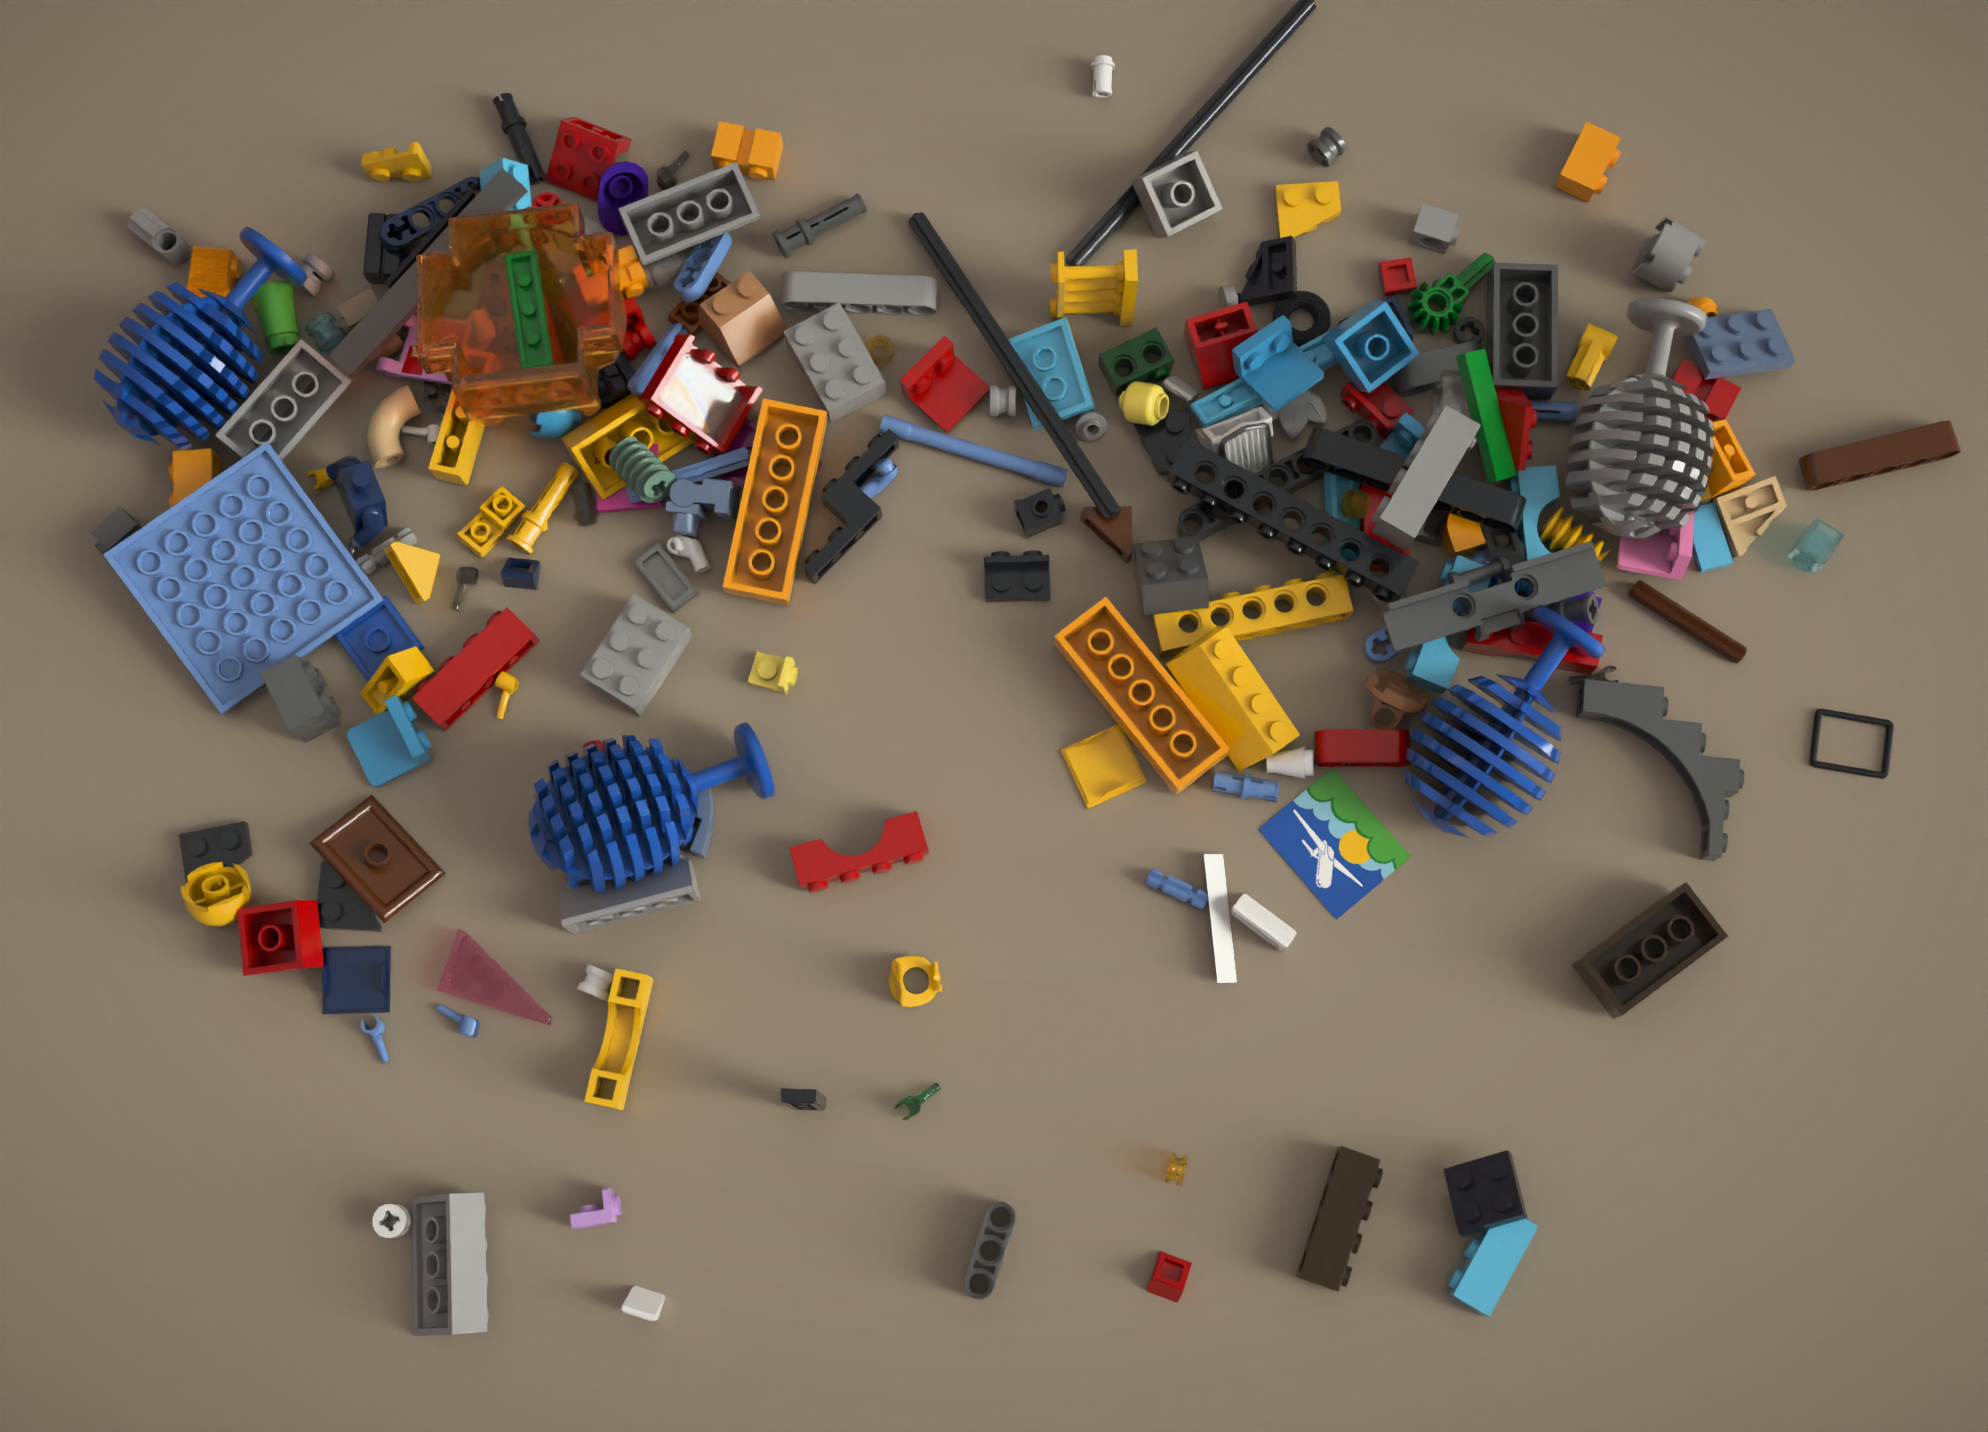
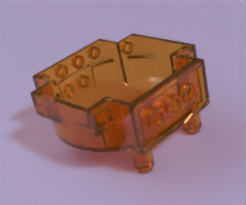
(469, 318)

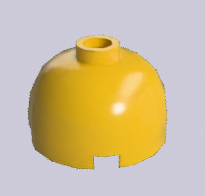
(216, 893)

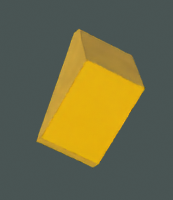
(415, 568)

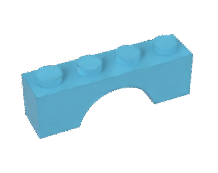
(1541, 491)
(1434, 661)

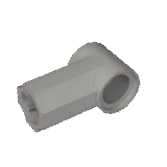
(159, 236)

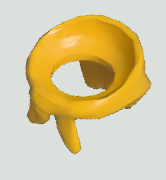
(896, 985)

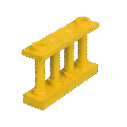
(1096, 288)

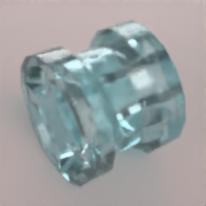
(325, 332)

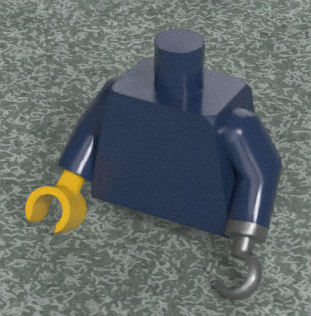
(360, 496)

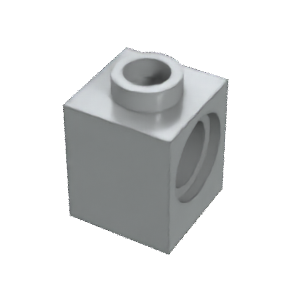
(1435, 229)

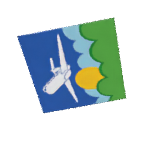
(1334, 843)

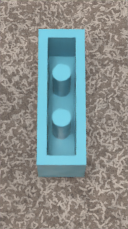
(1490, 1265)

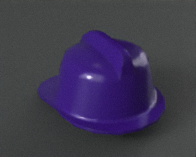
(618, 187)

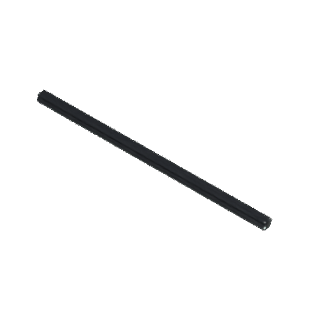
(1195, 127)
(1014, 366)

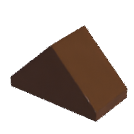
(1113, 532)

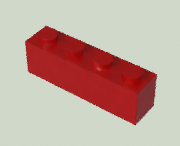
(475, 668)

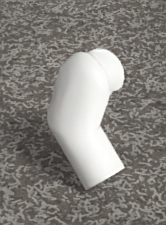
(690, 549)

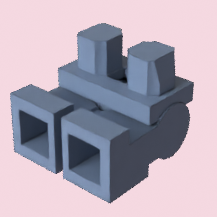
(693, 501)

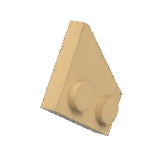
(1749, 511)

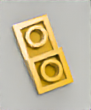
(492, 522)

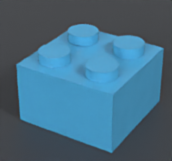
(1371, 345)

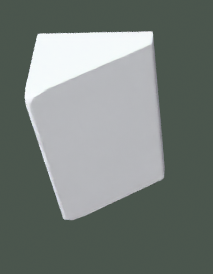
(1263, 922)

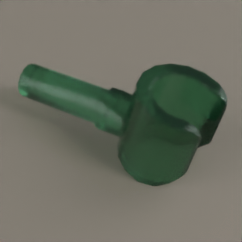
(914, 1103)

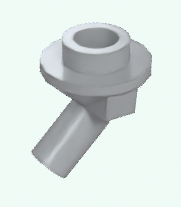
(1090, 425)

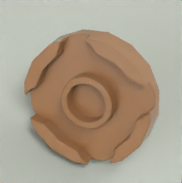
(1394, 694)

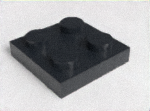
(1485, 1193)

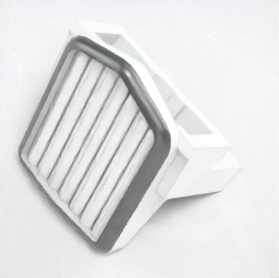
(1242, 439)

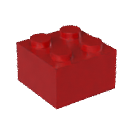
(280, 937)

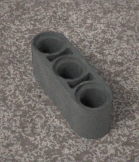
(1424, 370)
(977, 1262)

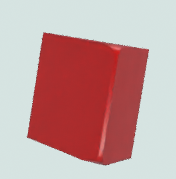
(1168, 1277)

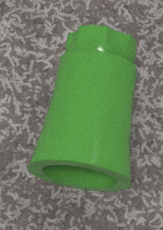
(277, 316)

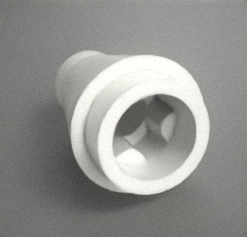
(1292, 762)

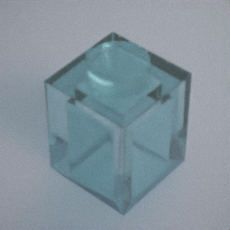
(1815, 546)

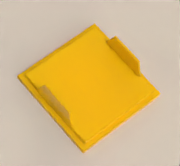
(1103, 766)

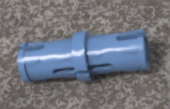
(1245, 786)

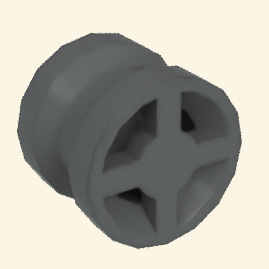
(1326, 147)

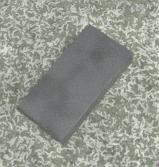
(666, 577)

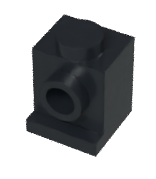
(1036, 522)

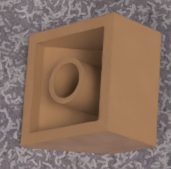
(742, 319)

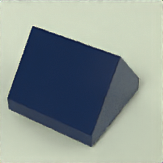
(521, 573)

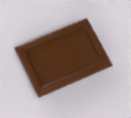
(377, 858)

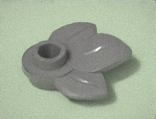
(1298, 412)

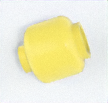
(1144, 403)

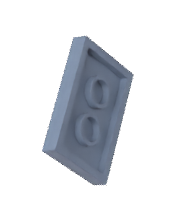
(1740, 345)

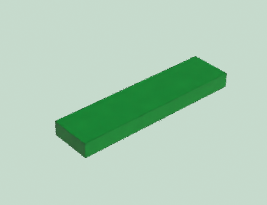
(528, 309)
(1486, 411)

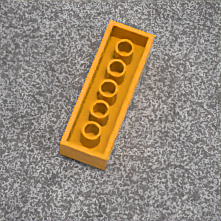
(775, 502)
(1141, 696)

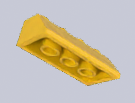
(608, 428)
(1232, 697)

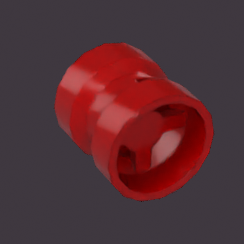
(638, 339)

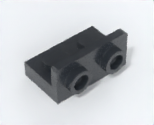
(1017, 577)

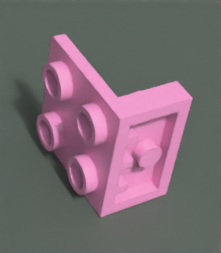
(1661, 555)

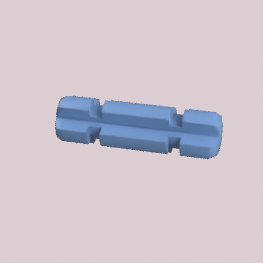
(1177, 889)

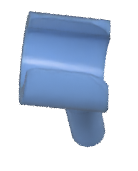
(468, 1025)
(376, 1035)

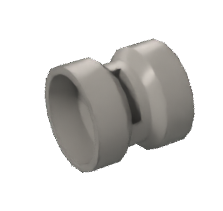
(317, 273)

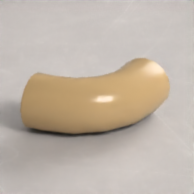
(386, 426)

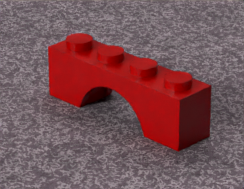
(1528, 642)
(819, 865)

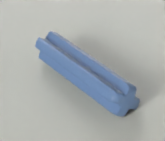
(647, 369)

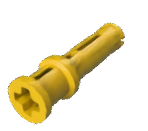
(536, 519)

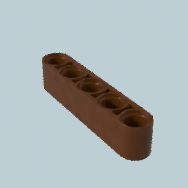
(1879, 455)

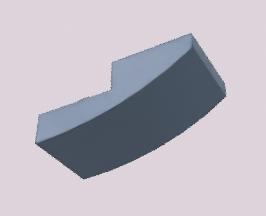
(703, 834)

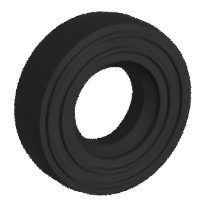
(1311, 303)

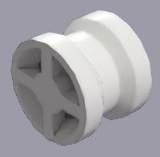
(596, 982)
(399, 1220)

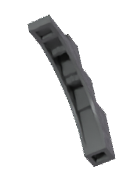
(1707, 778)

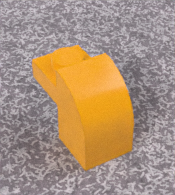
(1462, 536)

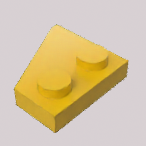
(388, 164)
(1305, 206)

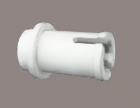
(1102, 76)

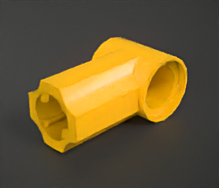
(1593, 349)

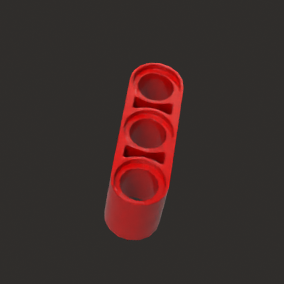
(1361, 747)

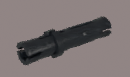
(514, 127)

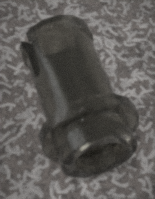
(584, 505)

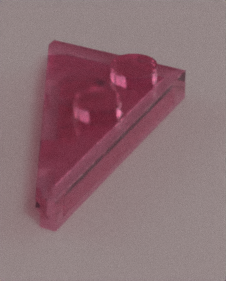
(480, 979)

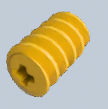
(1565, 536)

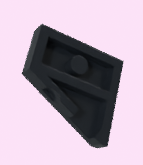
(1272, 274)
(1166, 438)
(217, 844)
(340, 906)

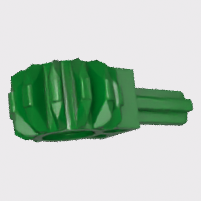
(1449, 294)

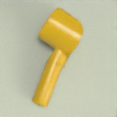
(509, 685)

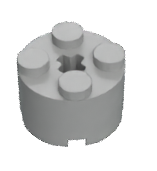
(1667, 255)

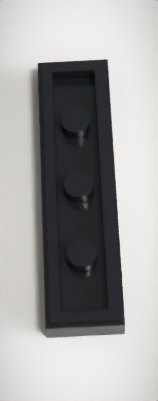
(803, 1099)

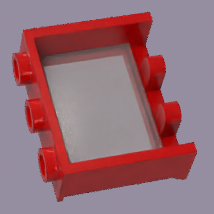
(699, 396)

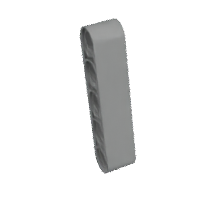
(859, 293)

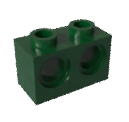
(1131, 355)

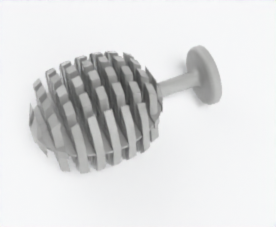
(1643, 441)

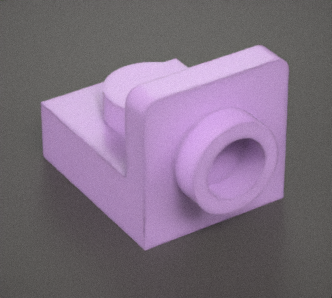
(592, 1215)

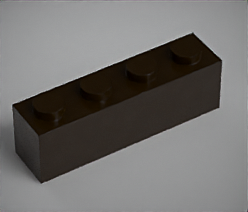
(1339, 1218)

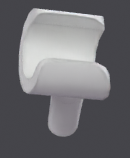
(430, 432)

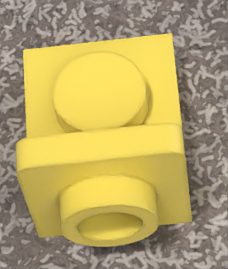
(773, 672)

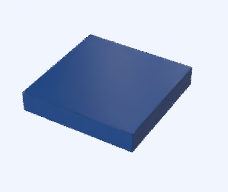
(376, 636)

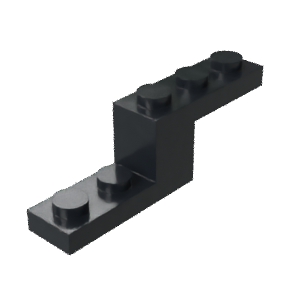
(850, 505)

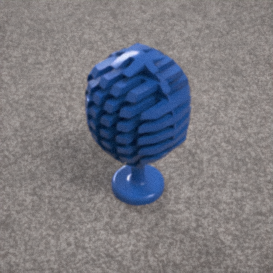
(190, 353)
(1496, 737)
(629, 807)

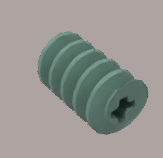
(641, 470)

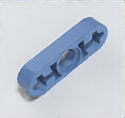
(695, 279)

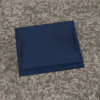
(356, 979)

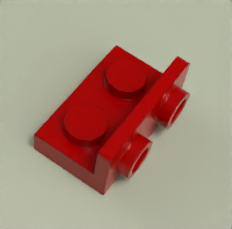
(1380, 406)

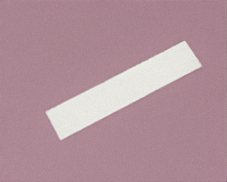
(1220, 918)

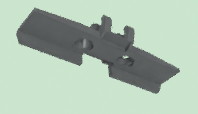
(1551, 579)

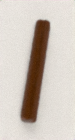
(1688, 621)

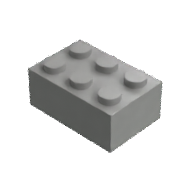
(835, 362)
(637, 655)

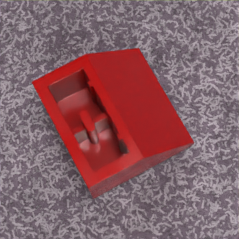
(1212, 341)
(1518, 420)

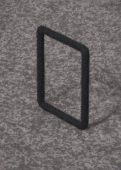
(1887, 749)

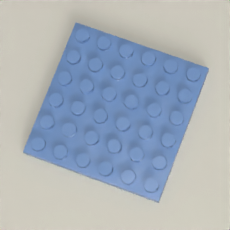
(243, 576)

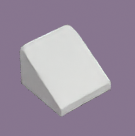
(643, 1303)

